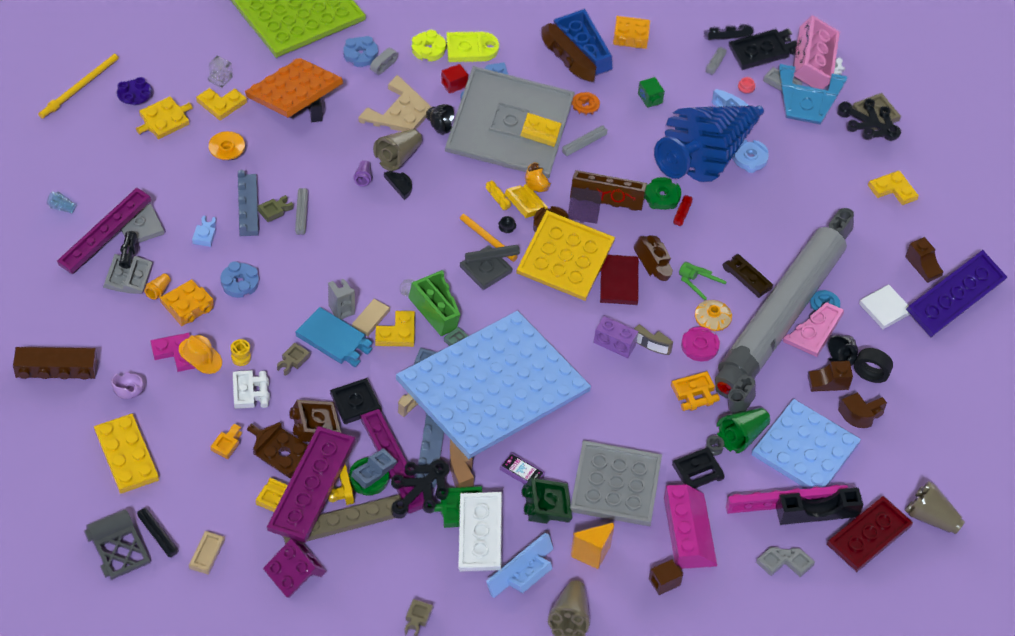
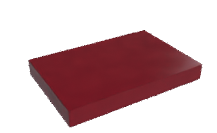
(619, 280)

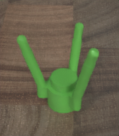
(691, 271)

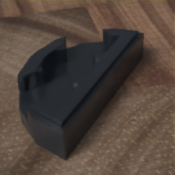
(400, 182)

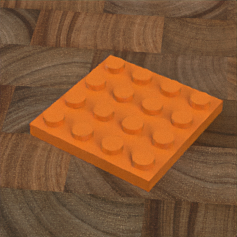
(293, 87)

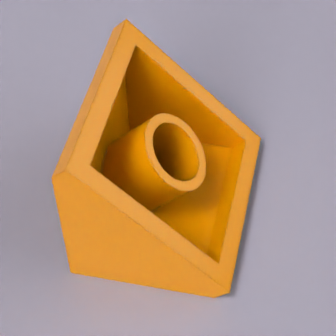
(592, 544)

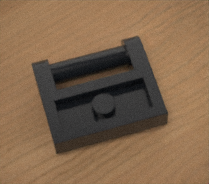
(695, 464)

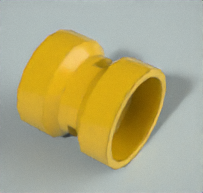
(240, 352)

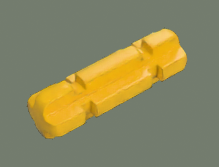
(498, 195)

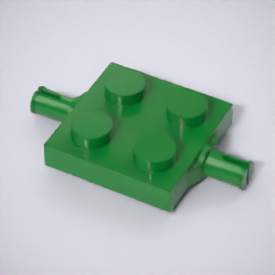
(451, 505)

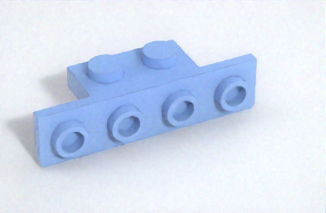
(524, 568)

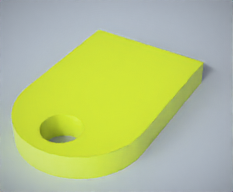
(471, 46)

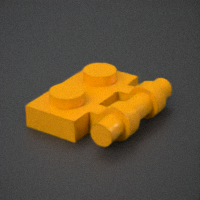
(692, 386)

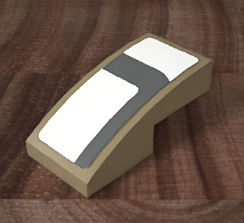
(657, 343)

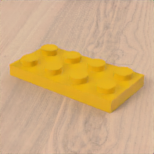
(126, 453)

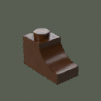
(923, 259)
(831, 378)

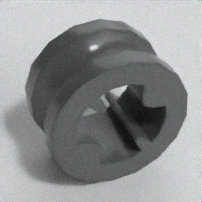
(712, 440)

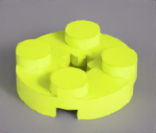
(428, 38)

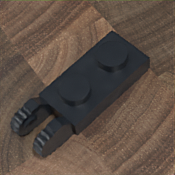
(730, 32)

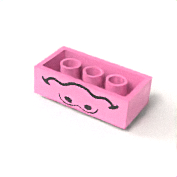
(816, 52)

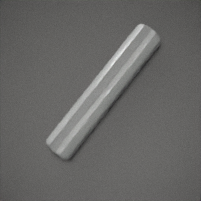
(584, 140)
(301, 211)

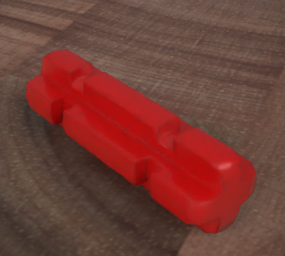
(683, 210)

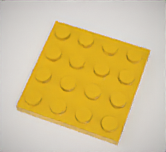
(565, 255)

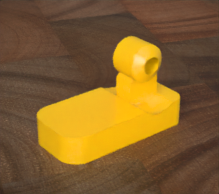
(345, 491)

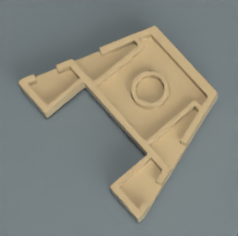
(404, 114)

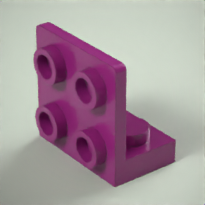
(293, 567)

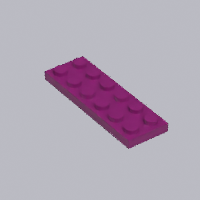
(311, 484)

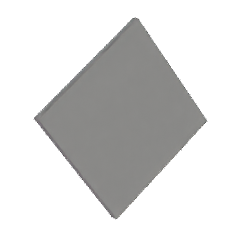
(494, 115)

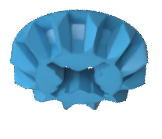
(822, 297)

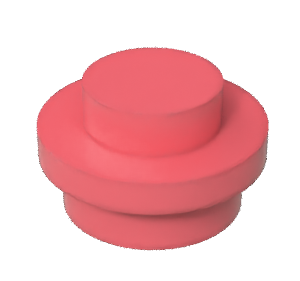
(746, 85)

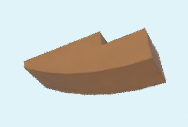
(460, 467)

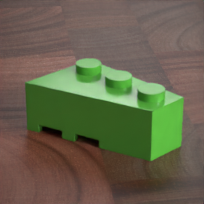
(435, 302)

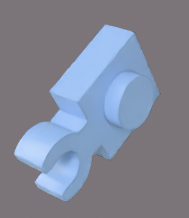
(204, 234)

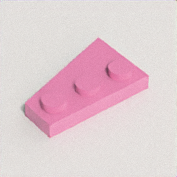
(815, 332)

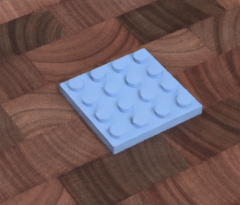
(806, 446)

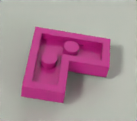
(169, 347)

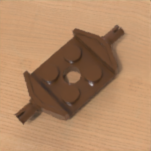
(272, 442)

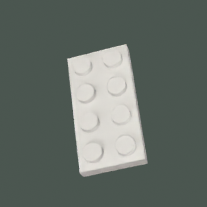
(480, 531)

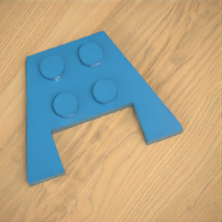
(806, 102)

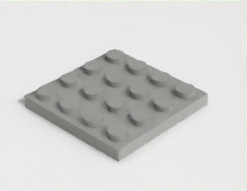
(616, 483)

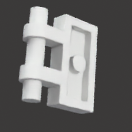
(244, 392)

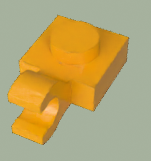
(227, 443)

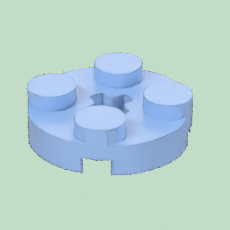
(750, 163)

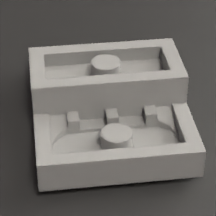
(130, 279)

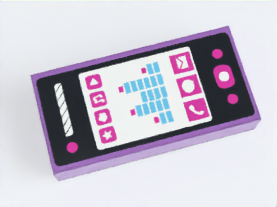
(520, 469)

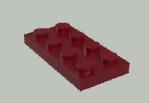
(869, 533)

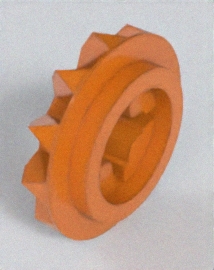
(583, 98)

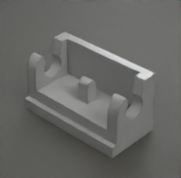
(341, 300)

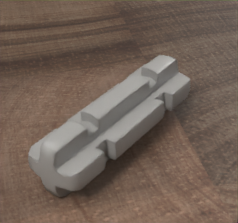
(716, 60)

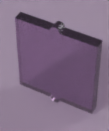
(584, 205)

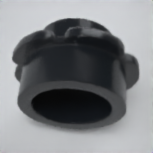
(507, 224)

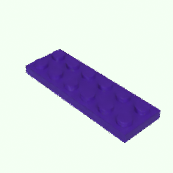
(956, 293)

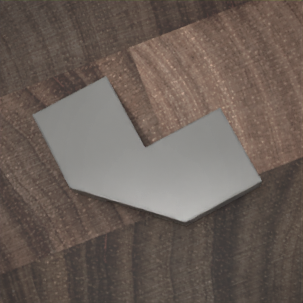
(795, 559)

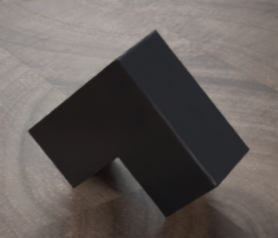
(315, 111)

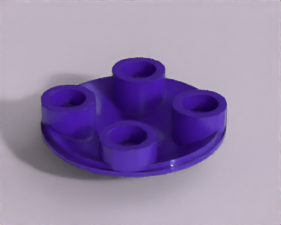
(134, 91)

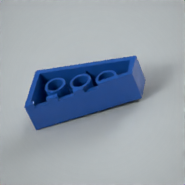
(586, 37)

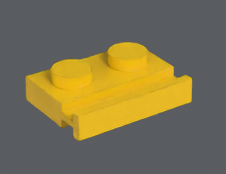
(540, 129)
(525, 200)
(271, 494)

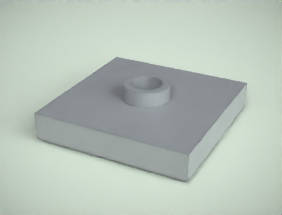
(144, 224)

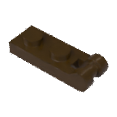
(748, 275)

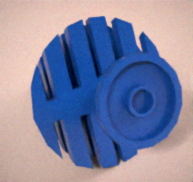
(704, 140)

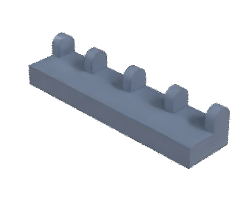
(247, 204)
(430, 445)

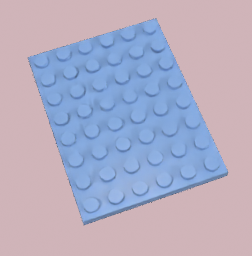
(492, 384)

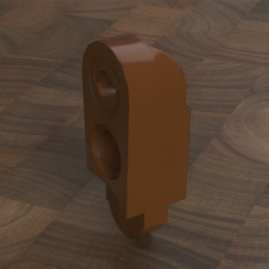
(654, 256)

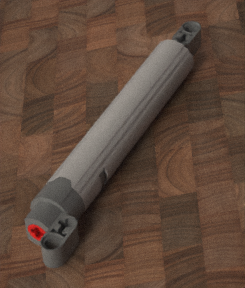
(780, 312)

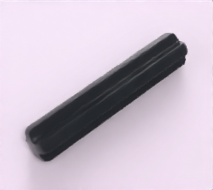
(157, 532)

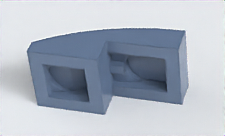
(374, 469)

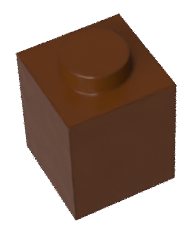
(666, 576)

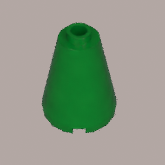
(742, 428)

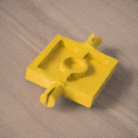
(164, 117)

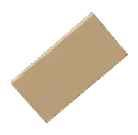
(371, 317)
(206, 552)

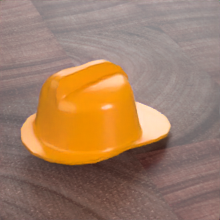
(200, 354)

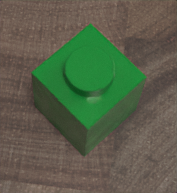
(651, 92)

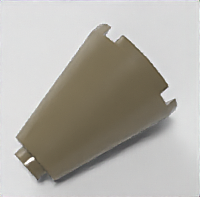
(396, 148)

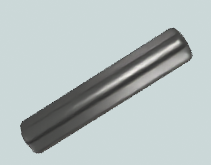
(492, 253)

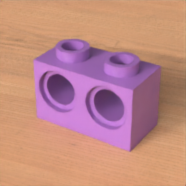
(615, 337)

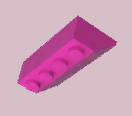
(689, 527)

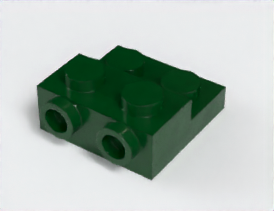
(546, 501)

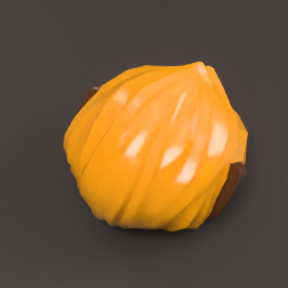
(535, 178)

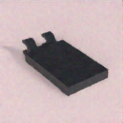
(763, 48)

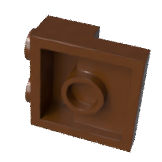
(310, 415)

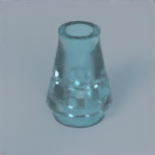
(60, 202)

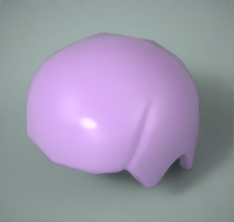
(127, 386)

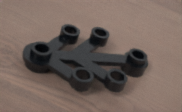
(888, 130)
(420, 485)

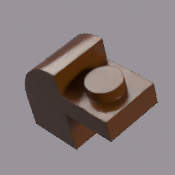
(859, 413)

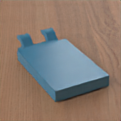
(333, 337)

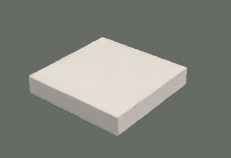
(885, 306)

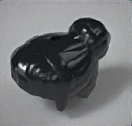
(441, 118)
(843, 348)

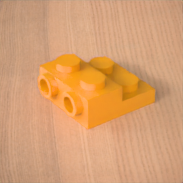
(631, 32)
(187, 302)

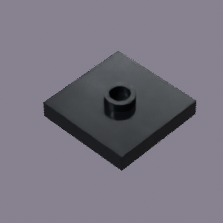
(354, 400)

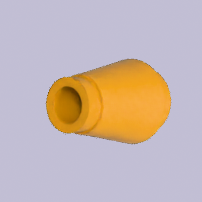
(156, 287)

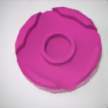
(700, 344)

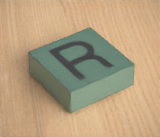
(455, 336)

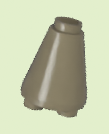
(935, 509)
(570, 612)

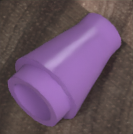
(363, 174)

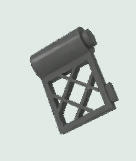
(107, 531)

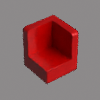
(454, 78)

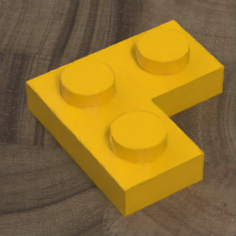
(221, 106)
(895, 184)
(399, 335)

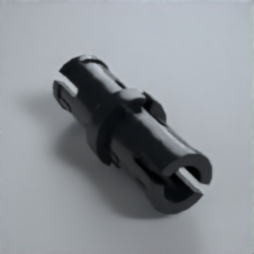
(130, 240)

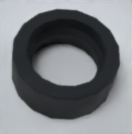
(876, 357)

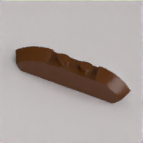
(568, 52)

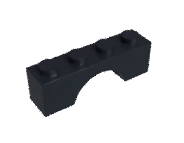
(840, 505)

